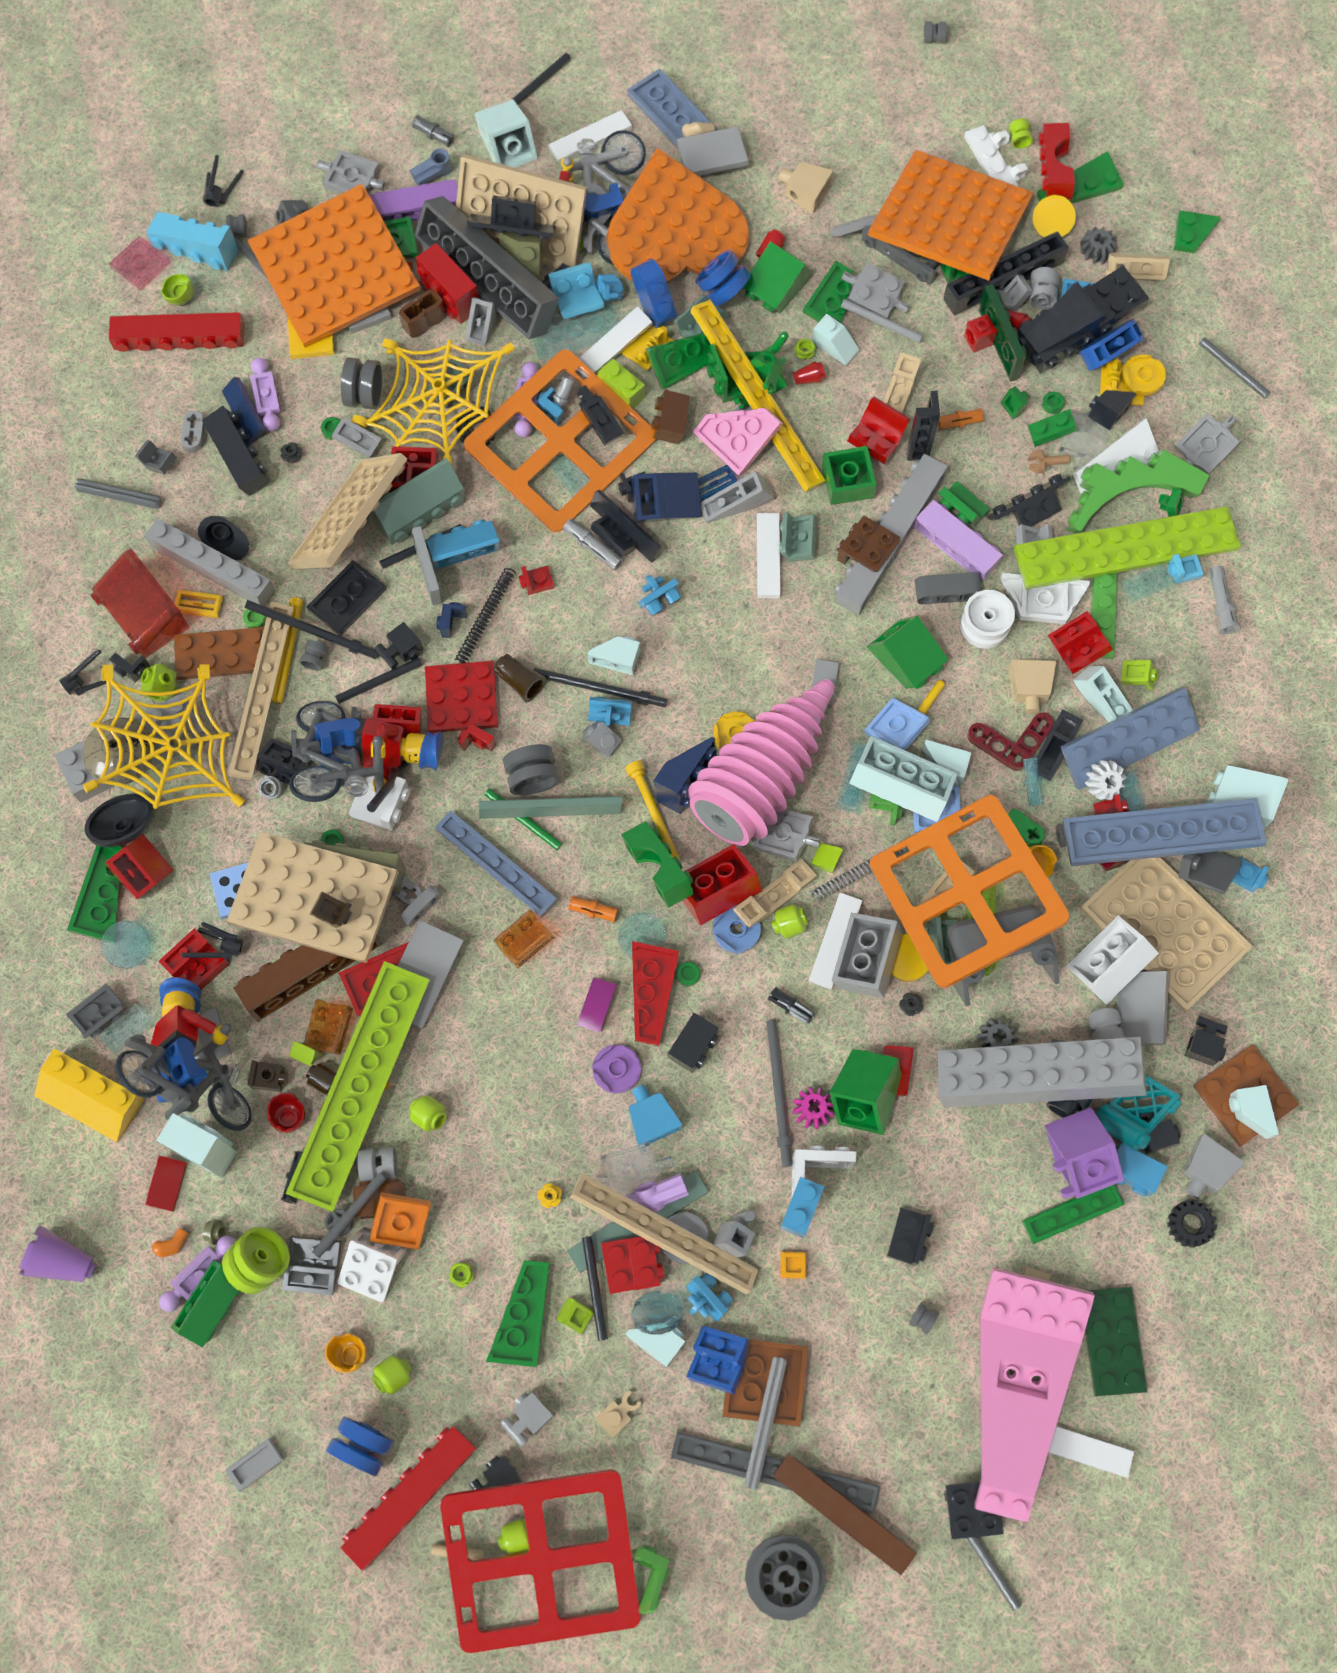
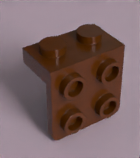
(868, 544)

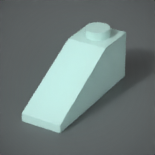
(1102, 693)

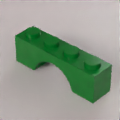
(670, 880)

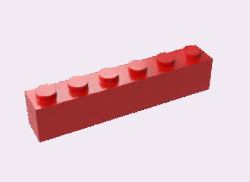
(176, 331)
(408, 1498)

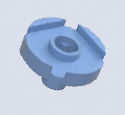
(732, 942)

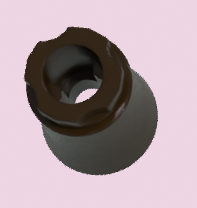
(520, 677)

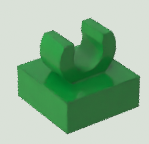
(1015, 402)
(1172, 503)

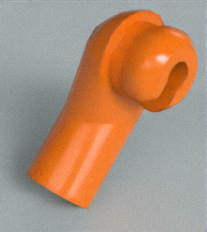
(172, 1246)

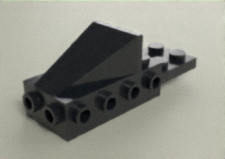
(1079, 318)

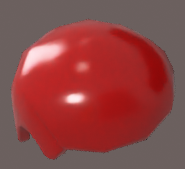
(285, 1113)

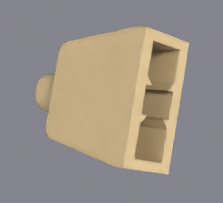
(806, 184)
(1031, 682)

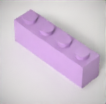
(958, 540)

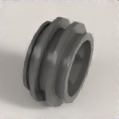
(756, 1579)

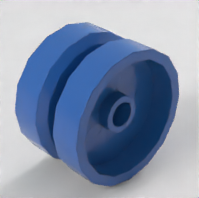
(723, 278)
(361, 1443)

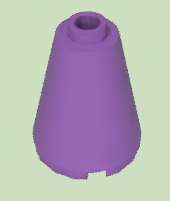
(55, 1259)

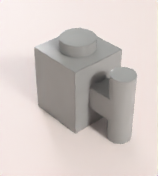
(734, 1235)
(532, 1415)

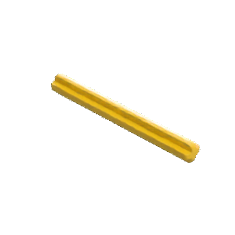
(283, 671)

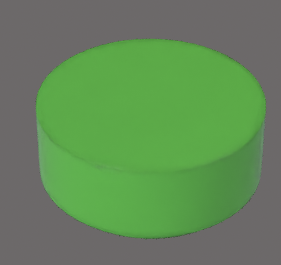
(253, 619)

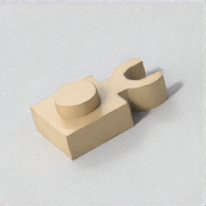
(615, 1416)

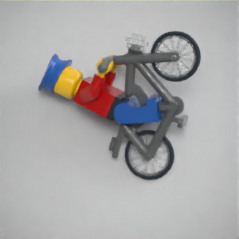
(354, 741)
(174, 1069)

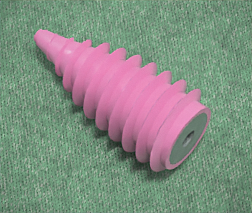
(760, 768)

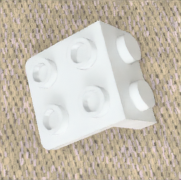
(388, 811)

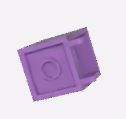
(1083, 1154)

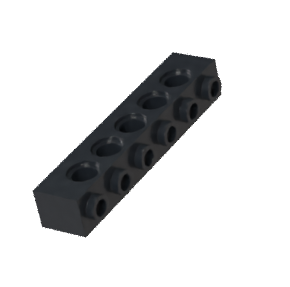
(968, 290)

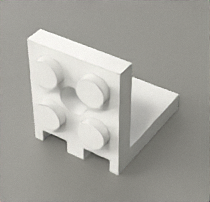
(819, 1158)

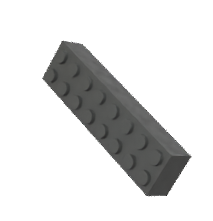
(494, 271)

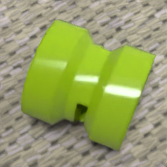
(1020, 133)

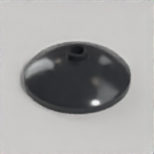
(119, 820)

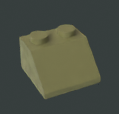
(526, 250)

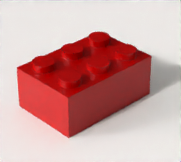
(444, 276)
(721, 884)

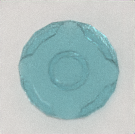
(634, 929)
(125, 944)
(657, 1313)

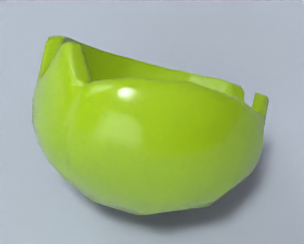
(177, 289)

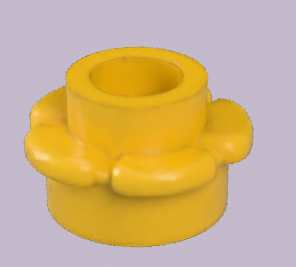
(543, 1195)

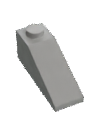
(737, 498)

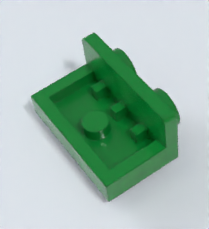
(964, 502)

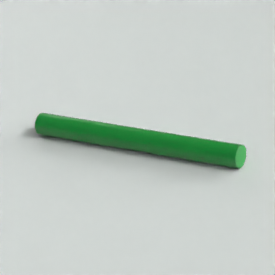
(528, 823)

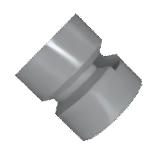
(1045, 288)
(1105, 1024)
(368, 1163)

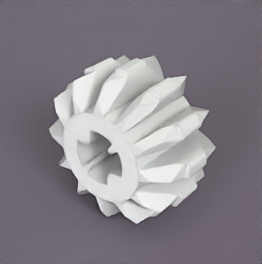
(1097, 780)

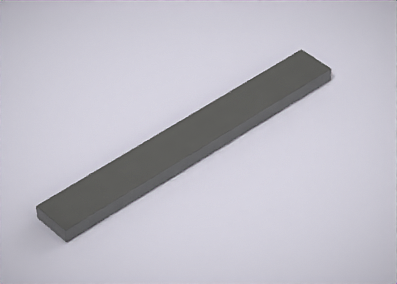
(736, 1462)

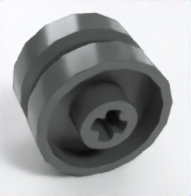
(361, 383)
(531, 769)

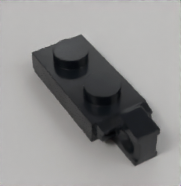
(599, 416)

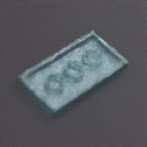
(575, 332)

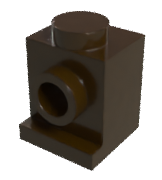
(274, 1083)

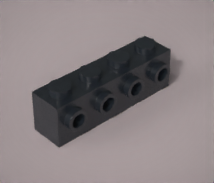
(236, 450)

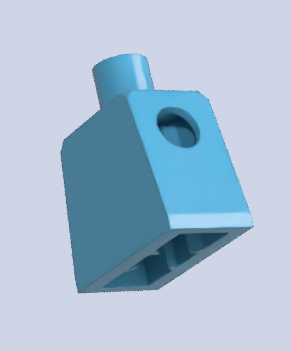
(652, 1116)

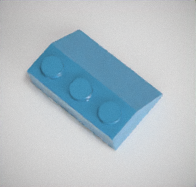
(462, 544)

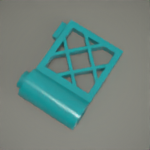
(1131, 1129)

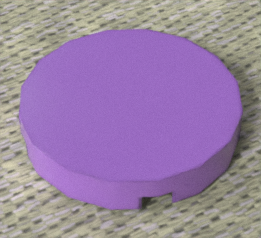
(619, 1077)

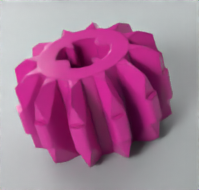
(804, 1105)

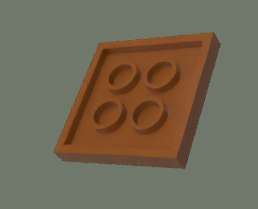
(1243, 1071)
(750, 1392)

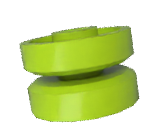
(255, 1260)

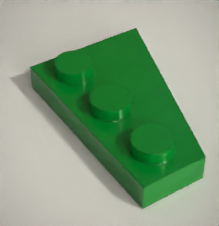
(829, 295)

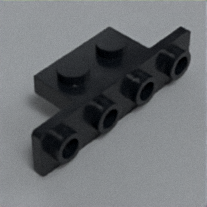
(512, 216)
(1035, 505)
(620, 530)

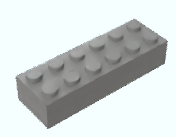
(77, 774)

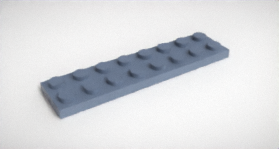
(1164, 832)

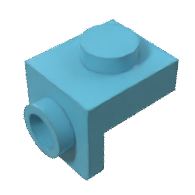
(1185, 568)

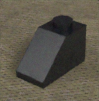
(1110, 407)

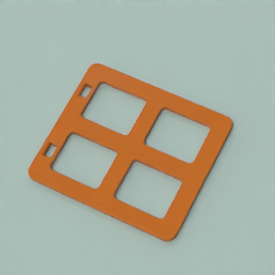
(559, 441)
(969, 891)

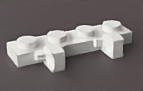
(986, 150)

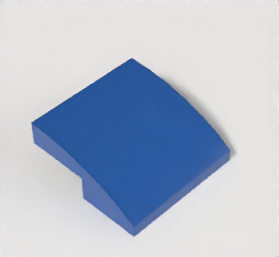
(718, 1359)

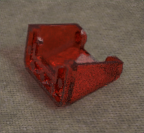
(138, 604)

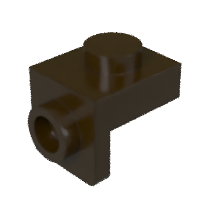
(331, 910)

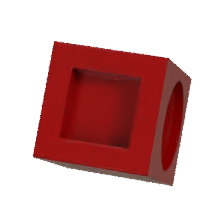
(980, 333)

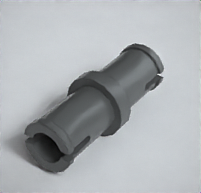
(432, 130)

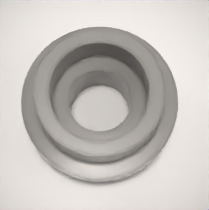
(264, 787)

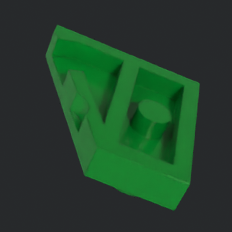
(1192, 230)

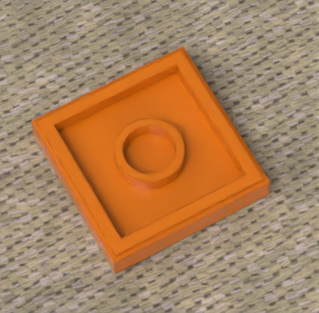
(400, 1221)

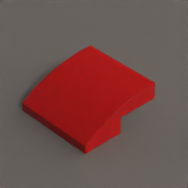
(1080, 642)
(197, 970)

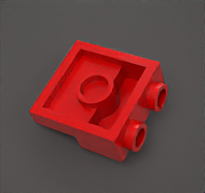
(631, 1264)

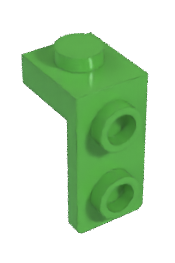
(648, 1557)

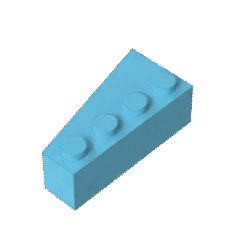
(194, 240)

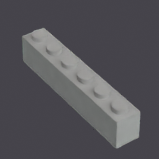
(209, 562)

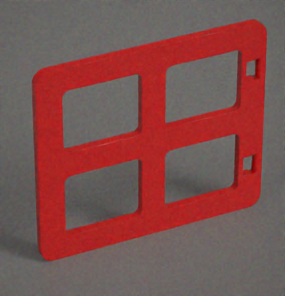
(541, 1561)

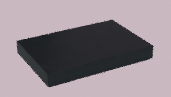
(346, 597)

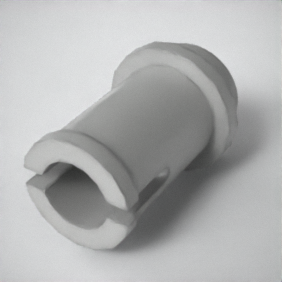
(564, 391)

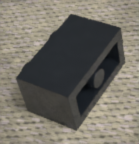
(693, 1043)

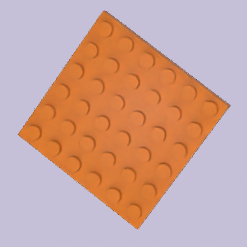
(951, 214)
(333, 265)

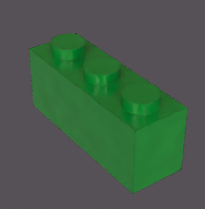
(205, 1306)

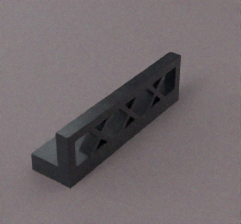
(924, 429)

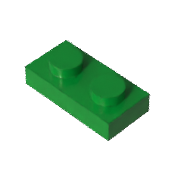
(1052, 427)

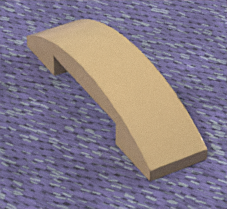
(902, 381)
(776, 894)

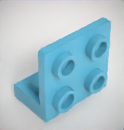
(576, 290)

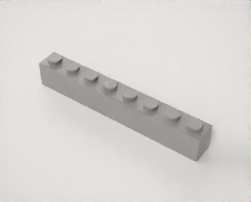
(900, 520)

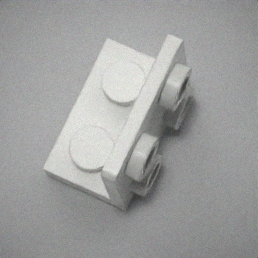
(369, 1266)

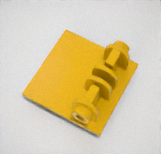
(651, 337)
(1112, 380)

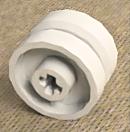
(987, 619)

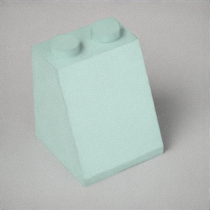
(506, 134)
(1245, 784)

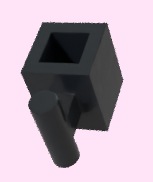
(402, 643)
(1205, 1045)
(1163, 1135)
(498, 1473)

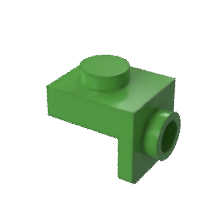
(882, 804)

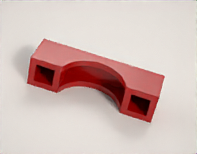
(1055, 143)

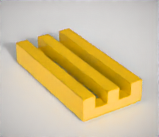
(198, 595)

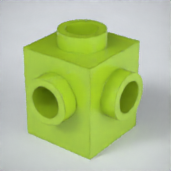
(158, 679)

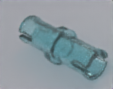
(1032, 781)

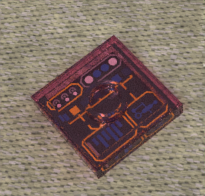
(139, 263)

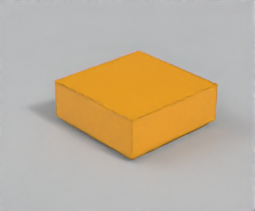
(793, 1265)

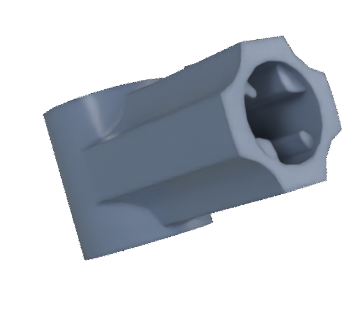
(432, 167)

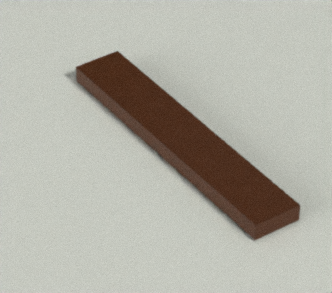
(845, 1514)

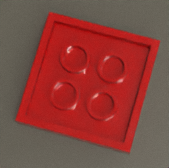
(461, 696)

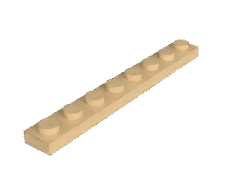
(259, 695)
(664, 1233)

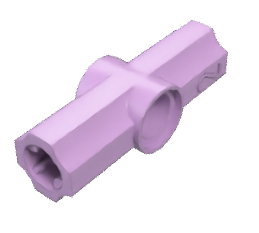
(656, 1195)

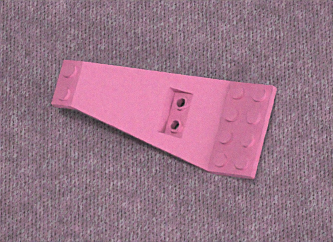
(1036, 1332)

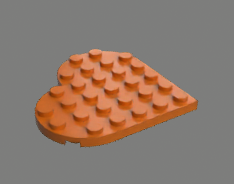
(674, 221)

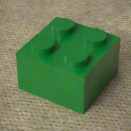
(848, 475)

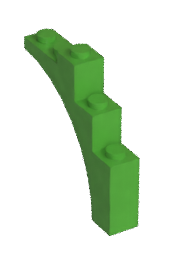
(1162, 472)

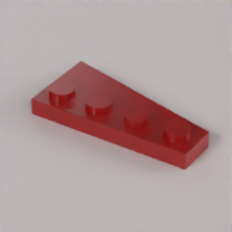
(361, 977)
(652, 986)

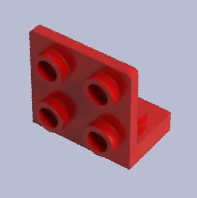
(879, 430)

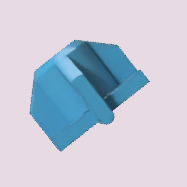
(609, 287)

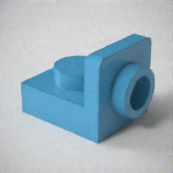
(550, 408)
(1251, 876)

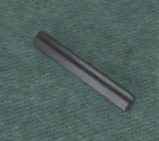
(118, 493)

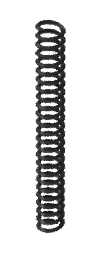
(507, 578)

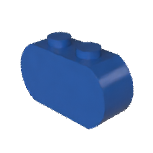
(653, 293)
(1111, 344)

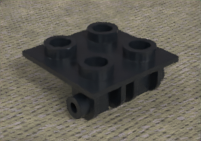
(964, 1518)

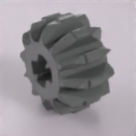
(1098, 244)
(991, 1029)

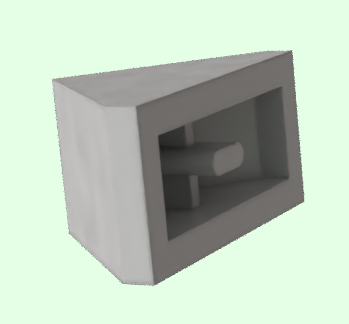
(481, 321)

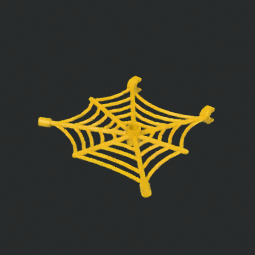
(440, 389)
(203, 675)

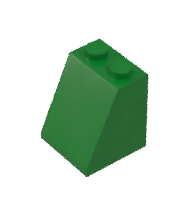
(776, 279)
(909, 652)
(866, 1091)

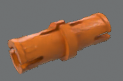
(974, 416)
(593, 909)

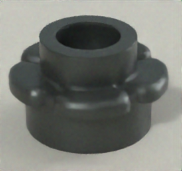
(291, 457)
(911, 1010)

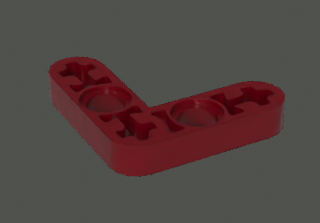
(1018, 748)

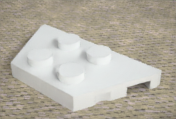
(1045, 603)

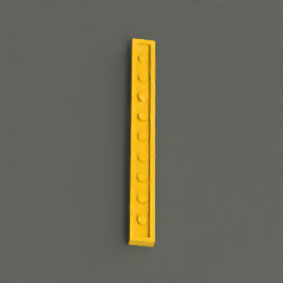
(752, 389)

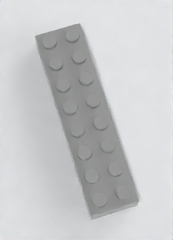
(1042, 1072)

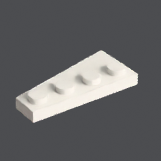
(1135, 443)

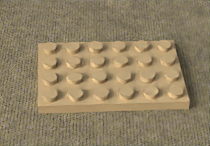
(556, 200)
(347, 512)
(285, 883)
(1182, 927)

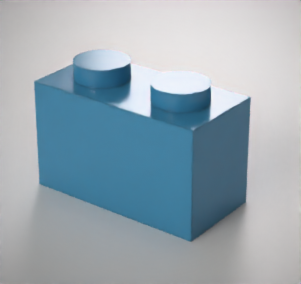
(1140, 1170)
(802, 1207)

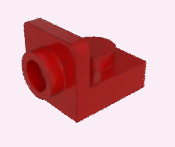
(536, 580)
(479, 737)
(1116, 804)

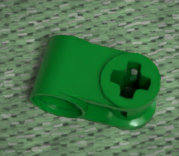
(1026, 827)

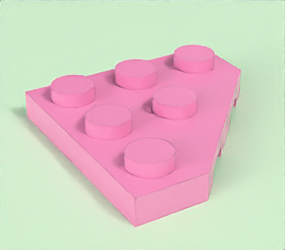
(738, 435)

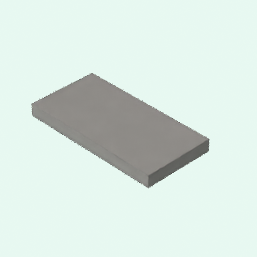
(430, 956)

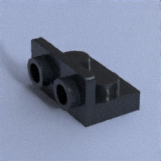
(278, 761)
(909, 1237)

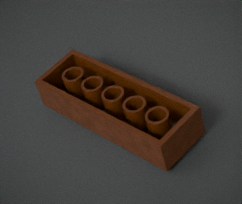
(289, 978)

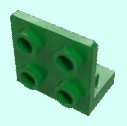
(724, 383)

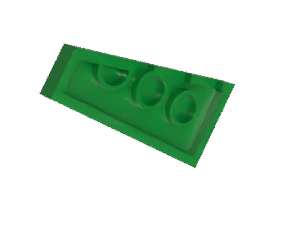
(98, 897)

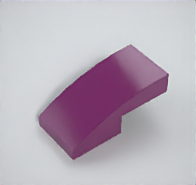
(597, 1004)

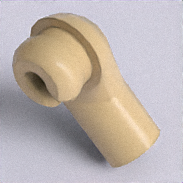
(697, 128)

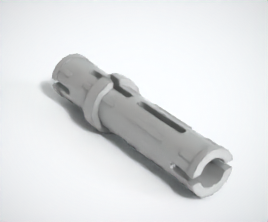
(586, 539)

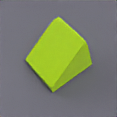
(827, 857)
(304, 1054)
(575, 1315)

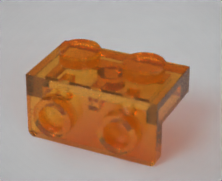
(523, 939)
(328, 1027)

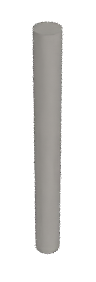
(889, 324)

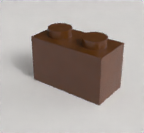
(671, 416)

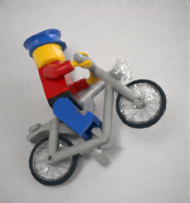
(623, 155)

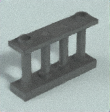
(922, 271)

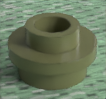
(213, 1231)

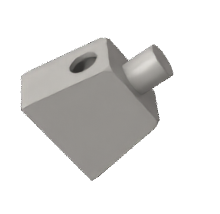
(1209, 1166)

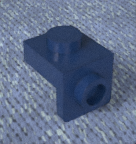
(445, 621)

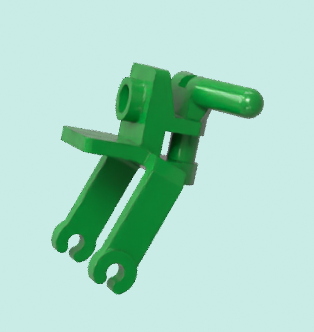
(767, 368)

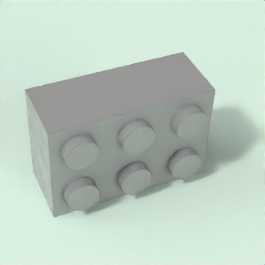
(867, 955)

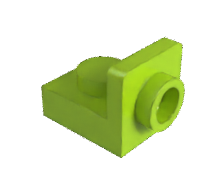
(1139, 673)

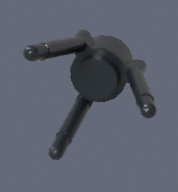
(213, 194)
(72, 681)
(230, 943)

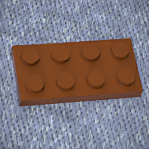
(225, 652)

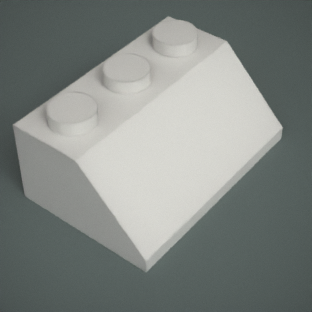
(1112, 959)

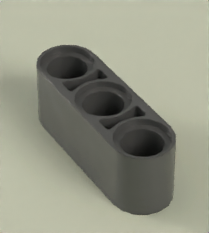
(947, 587)

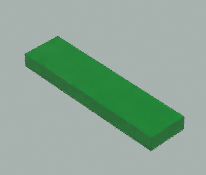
(1072, 1213)

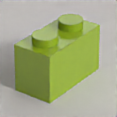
(622, 383)

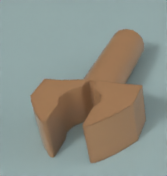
(1045, 461)

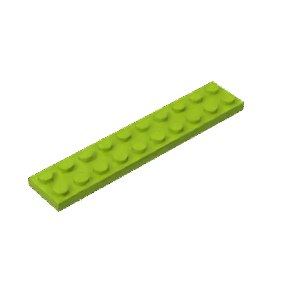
(1125, 547)
(357, 1087)

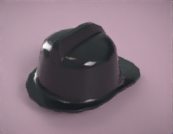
(223, 536)

